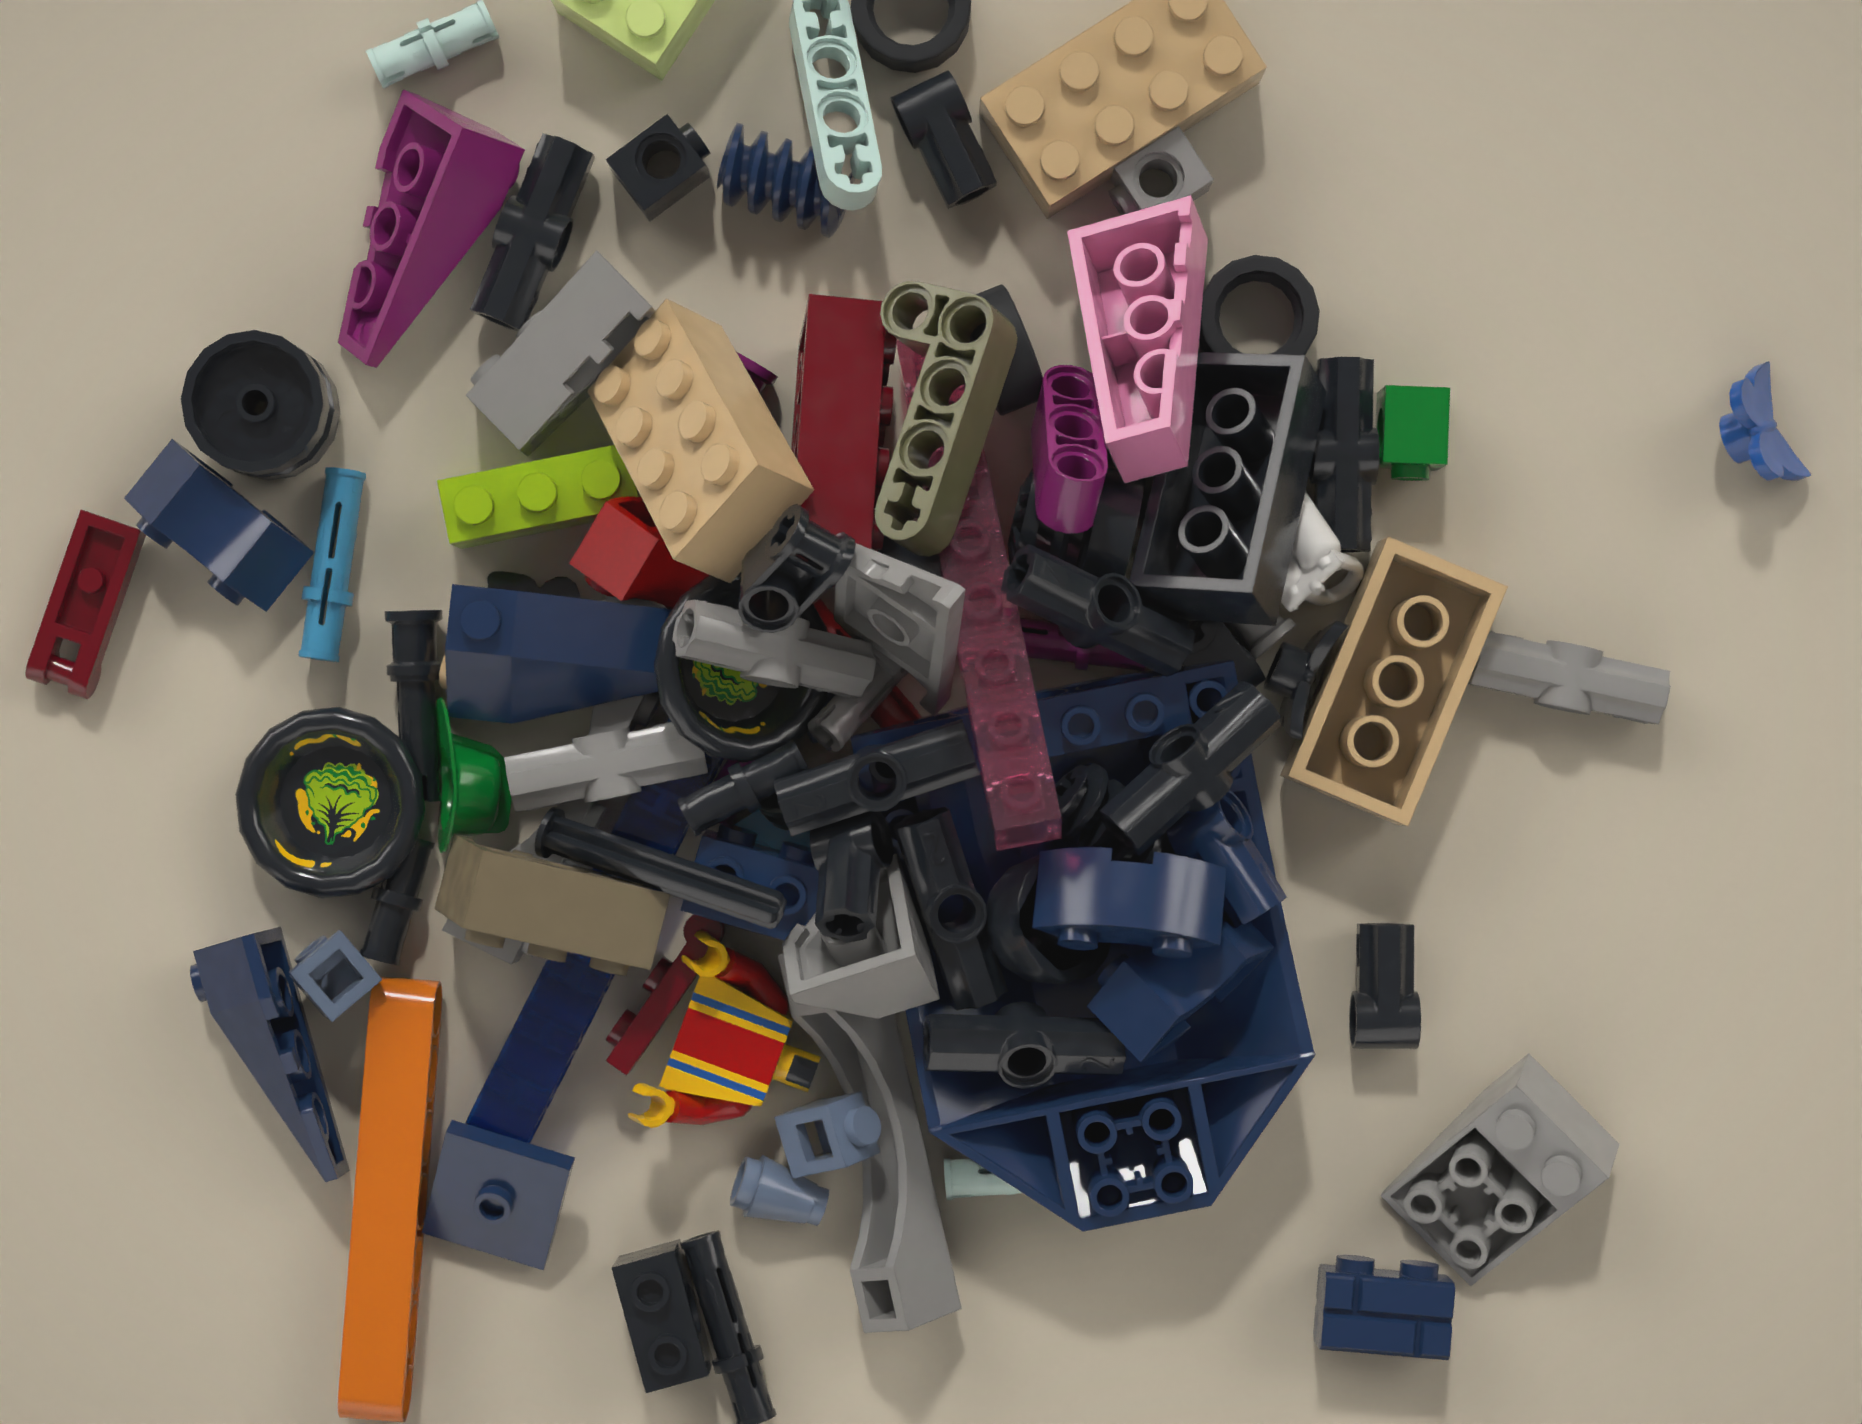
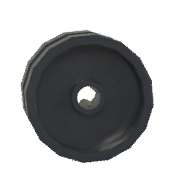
(229, 382)

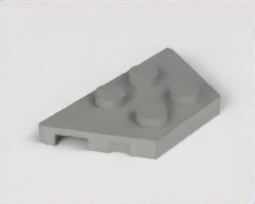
(905, 616)

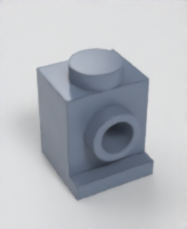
(333, 974)
(845, 1130)

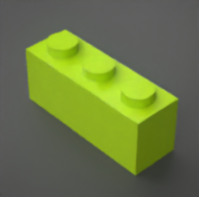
(532, 496)

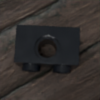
(662, 1316)

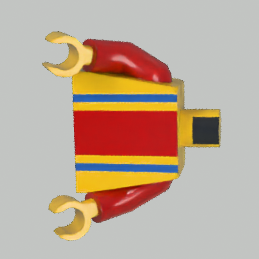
(727, 1044)

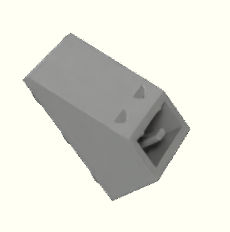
(1503, 1170)

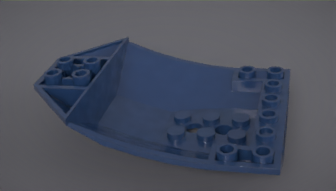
(1168, 1125)

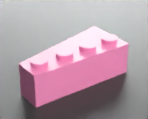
(1142, 328)

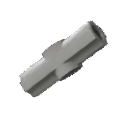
(778, 659)
(1572, 678)
(601, 766)

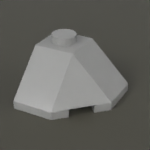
(870, 975)

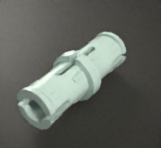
(432, 44)

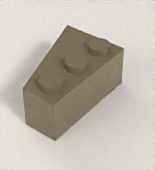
(550, 907)

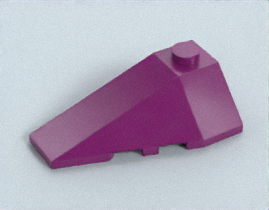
(434, 203)

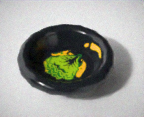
(717, 706)
(330, 802)

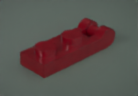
(85, 602)
(667, 987)

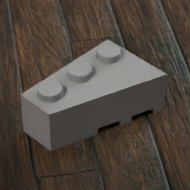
(559, 355)

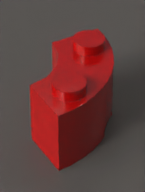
(629, 558)

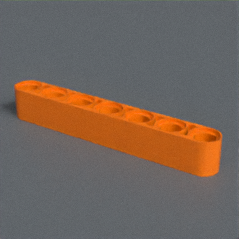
(390, 1199)

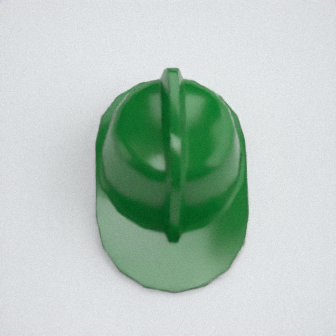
(472, 785)

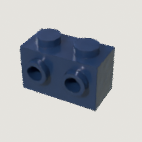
(785, 870)

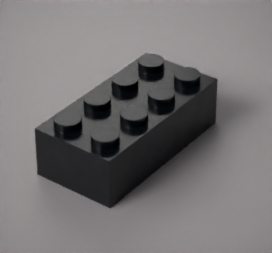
(1228, 522)

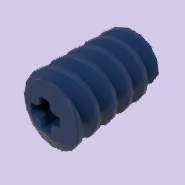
(776, 179)

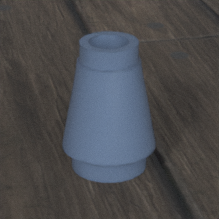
(770, 1192)

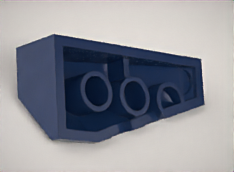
(267, 1026)

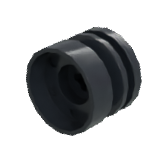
(1101, 548)

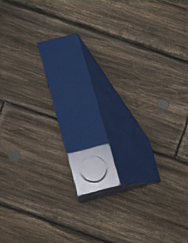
(544, 654)

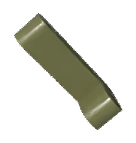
(931, 420)

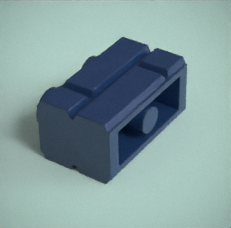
(1384, 1309)

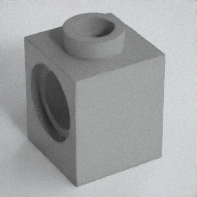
(1173, 156)

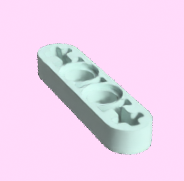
(829, 95)

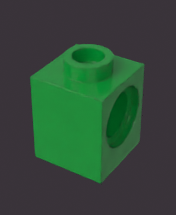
(1413, 430)

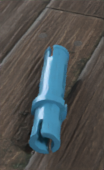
(321, 641)

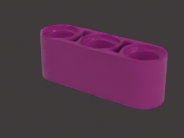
(1068, 450)

